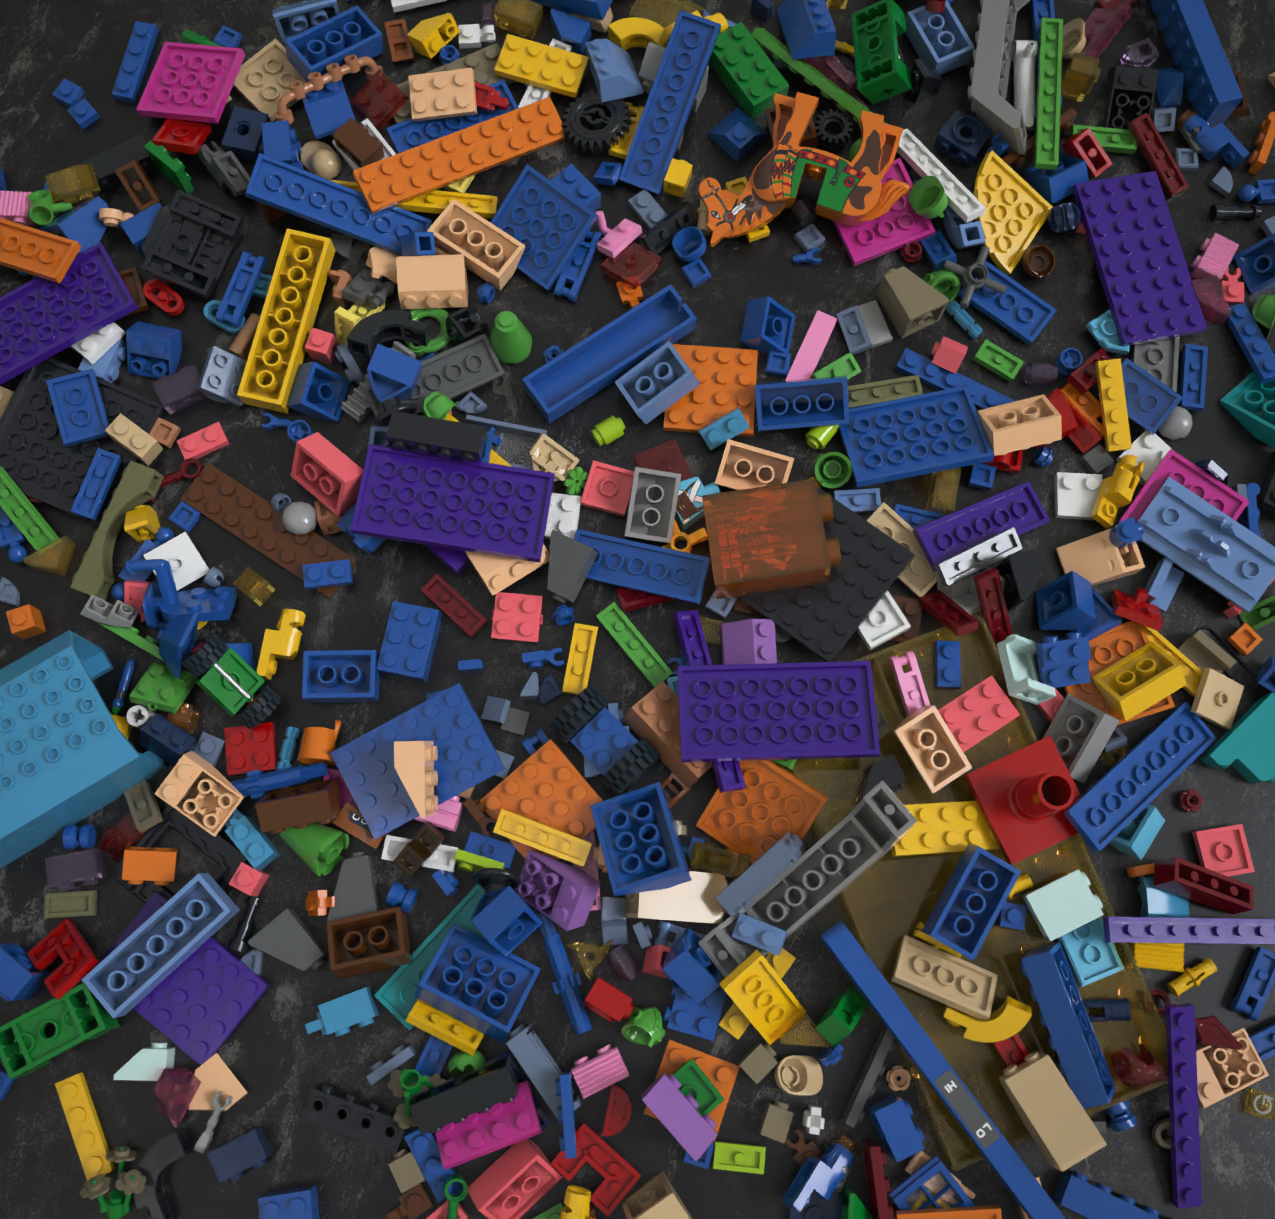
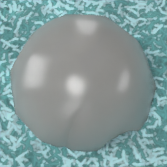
(1176, 424)
(299, 518)

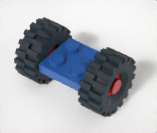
(604, 741)

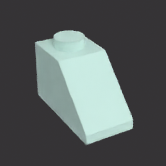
(148, 1063)

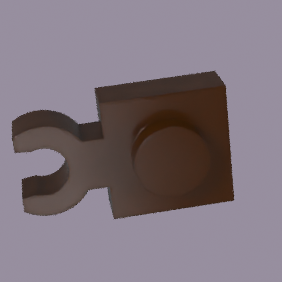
(803, 1149)

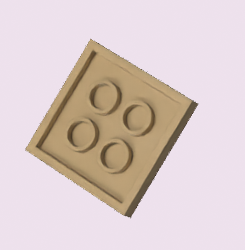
(267, 78)

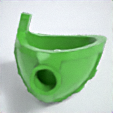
(942, 281)
(832, 469)
(644, 1026)

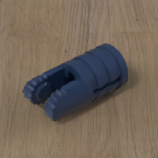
(1111, 1009)

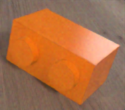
(149, 864)

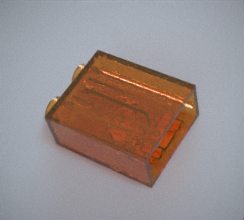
(770, 538)

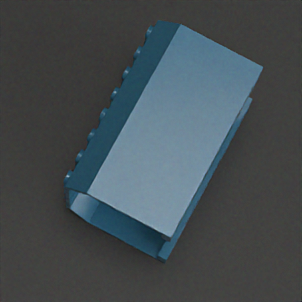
(59, 745)

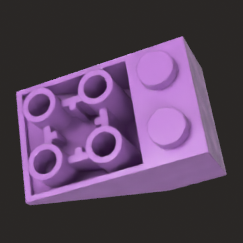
(557, 890)

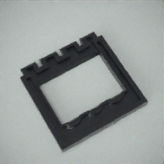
(217, 848)

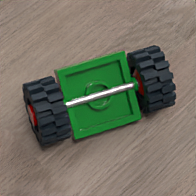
(231, 681)

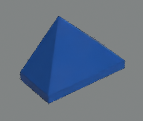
(1169, 87)

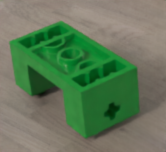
(879, 70)
(76, 1017)

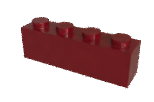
(1203, 886)

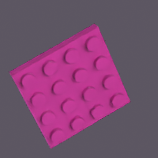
(191, 82)
(888, 231)
(1192, 478)

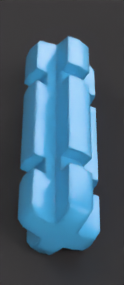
(964, 319)
(288, 748)

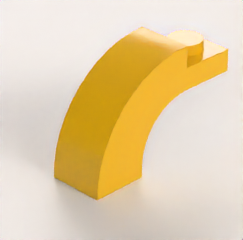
(634, 32)
(1001, 1025)

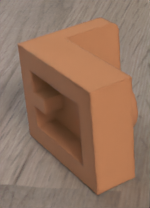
(341, 280)
(326, 519)

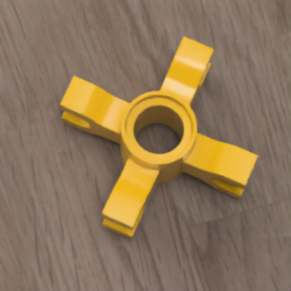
(692, 539)

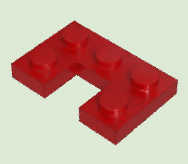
(74, 951)
(617, 1172)

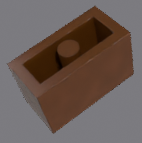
(358, 144)
(138, 185)

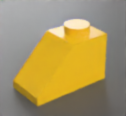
(142, 523)

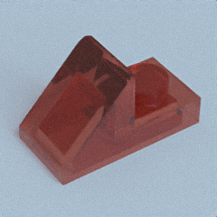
(118, 837)

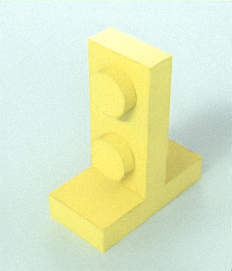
(346, 320)

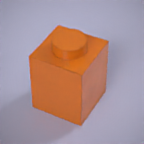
(25, 621)

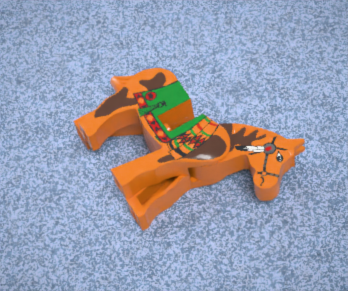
(849, 190)

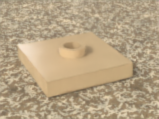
(1217, 698)

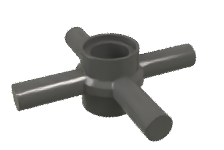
(979, 271)

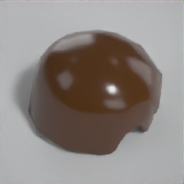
(1038, 261)

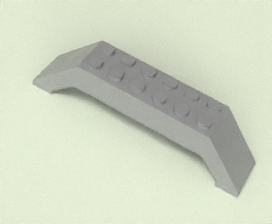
(992, 72)
(817, 875)

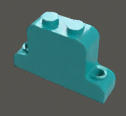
(1249, 744)

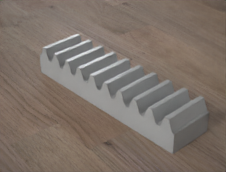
(357, 404)

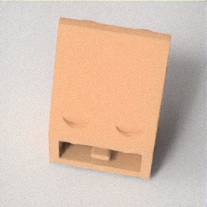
(1099, 559)
(416, 770)
(200, 792)
(1226, 1070)

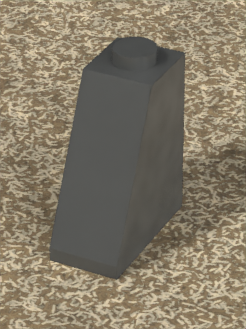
(568, 566)
(355, 888)
(291, 942)

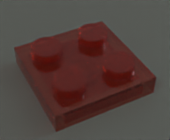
(379, 99)

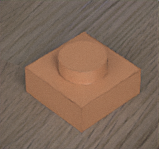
(165, 432)

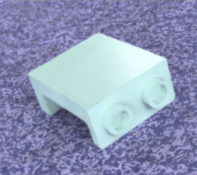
(1020, 670)
(1063, 905)

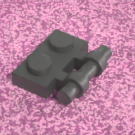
(368, 289)

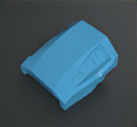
(1160, 902)

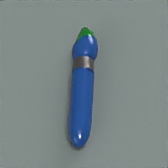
(123, 686)

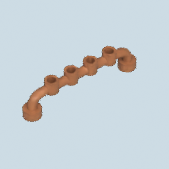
(317, 82)

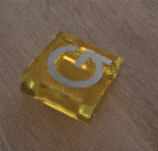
(1260, 1104)

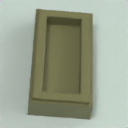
(70, 904)

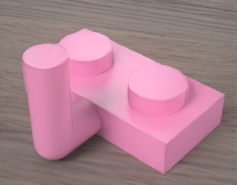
(617, 238)

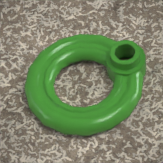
(437, 343)

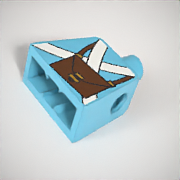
(690, 502)

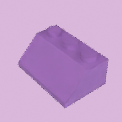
(748, 642)
(680, 1115)

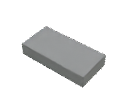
(875, 323)

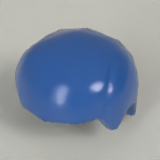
(689, 244)

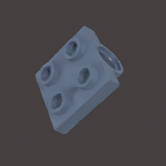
(222, 376)

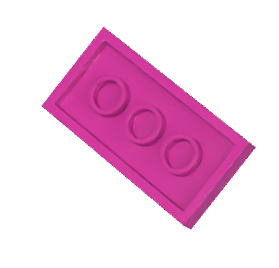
(490, 1130)

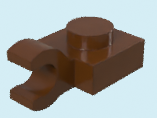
(477, 811)
(413, 1203)

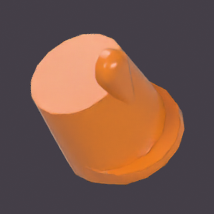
(318, 744)

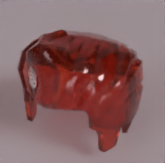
(1137, 1069)

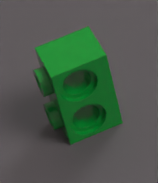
(842, 1016)

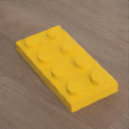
(541, 66)
(762, 997)

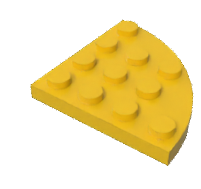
(1011, 213)

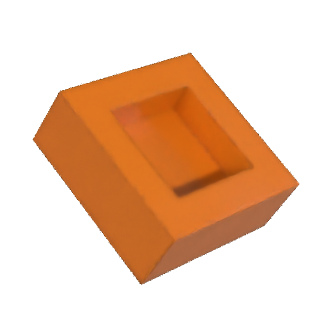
(1244, 639)

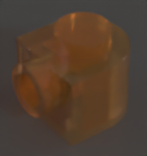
(185, 718)

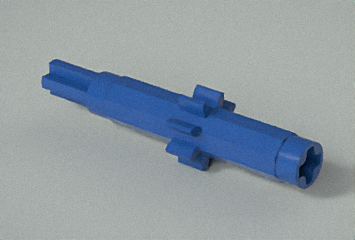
(258, 783)
(566, 982)

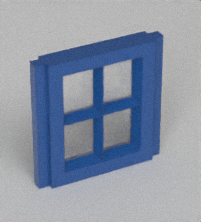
(932, 1187)

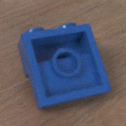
(1064, 660)
(694, 1018)

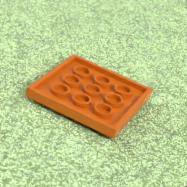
(726, 383)
(1106, 651)
(546, 791)
(763, 810)

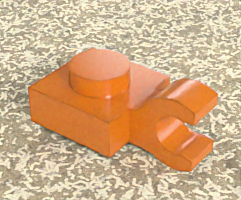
(629, 295)
(317, 903)

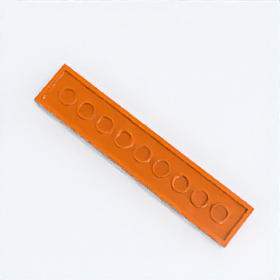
(459, 155)

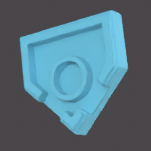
(1106, 335)

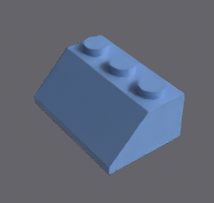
(302, 16)
(612, 70)

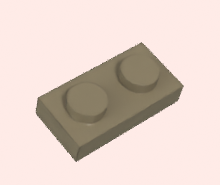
(143, 806)

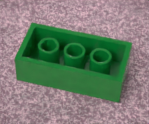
(746, 70)

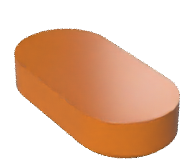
(1141, 870)

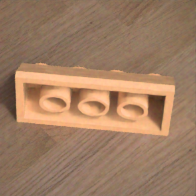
(485, 247)

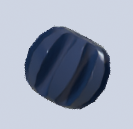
(1064, 218)

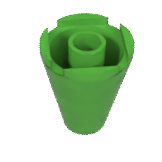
(510, 338)
(317, 846)

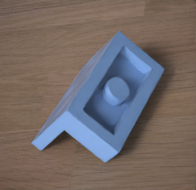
(1163, 584)

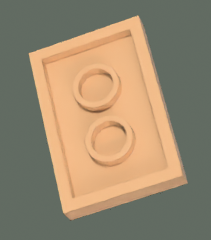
(442, 94)

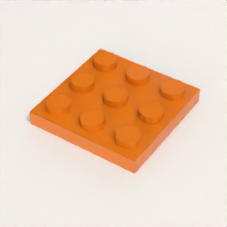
(719, 1072)

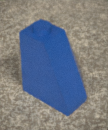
(80, 224)

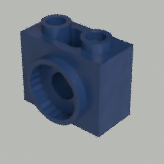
(245, 122)
(960, 148)

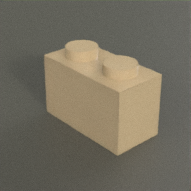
(134, 439)

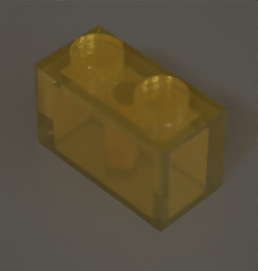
(519, 16)
(1079, 77)
(73, 183)
(944, 491)
(720, 859)

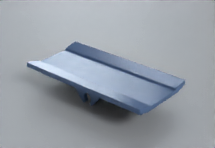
(1208, 544)

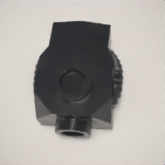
(465, 325)

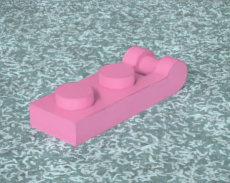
(909, 683)

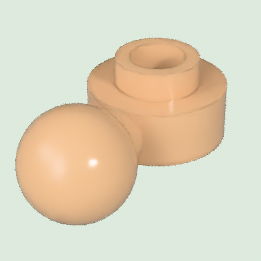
(112, 217)

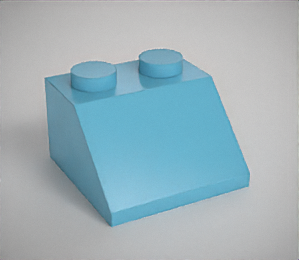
(1139, 833)

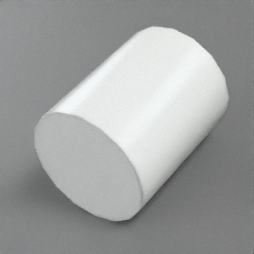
(139, 716)

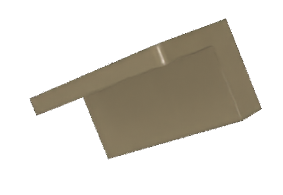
(1206, 653)

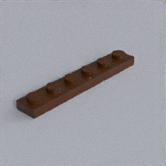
(1015, 160)

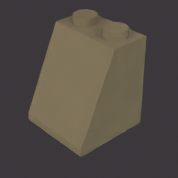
(910, 301)

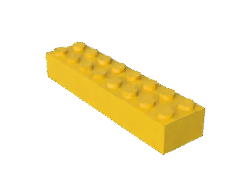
(286, 320)

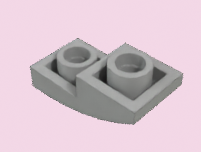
(104, 612)

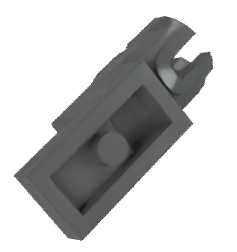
(225, 168)

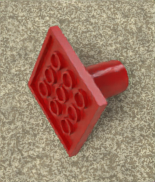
(1026, 799)

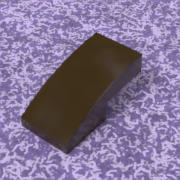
(419, 849)

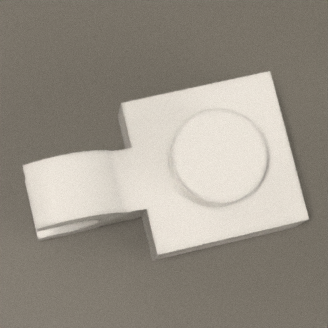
(472, 35)
(812, 1119)

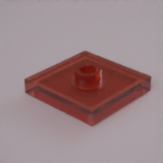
(632, 265)
(665, 458)

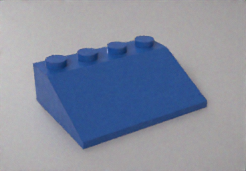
(640, 841)
(477, 983)

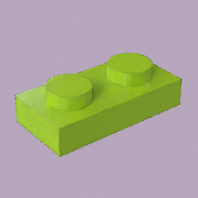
(468, 861)
(739, 1157)

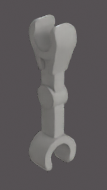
(206, 1138)

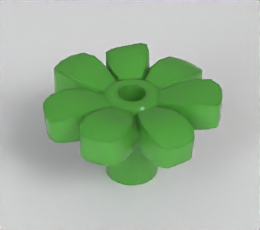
(575, 481)

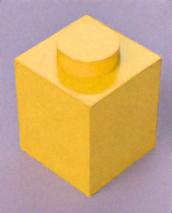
(677, 177)

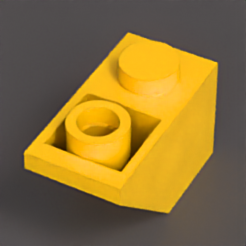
(433, 34)

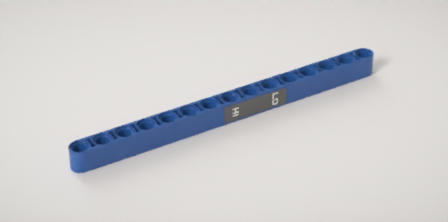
(939, 1074)

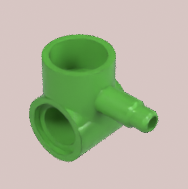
(43, 207)

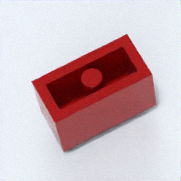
(1086, 147)

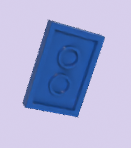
(1146, 397)
(78, 407)

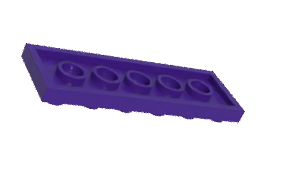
(971, 525)

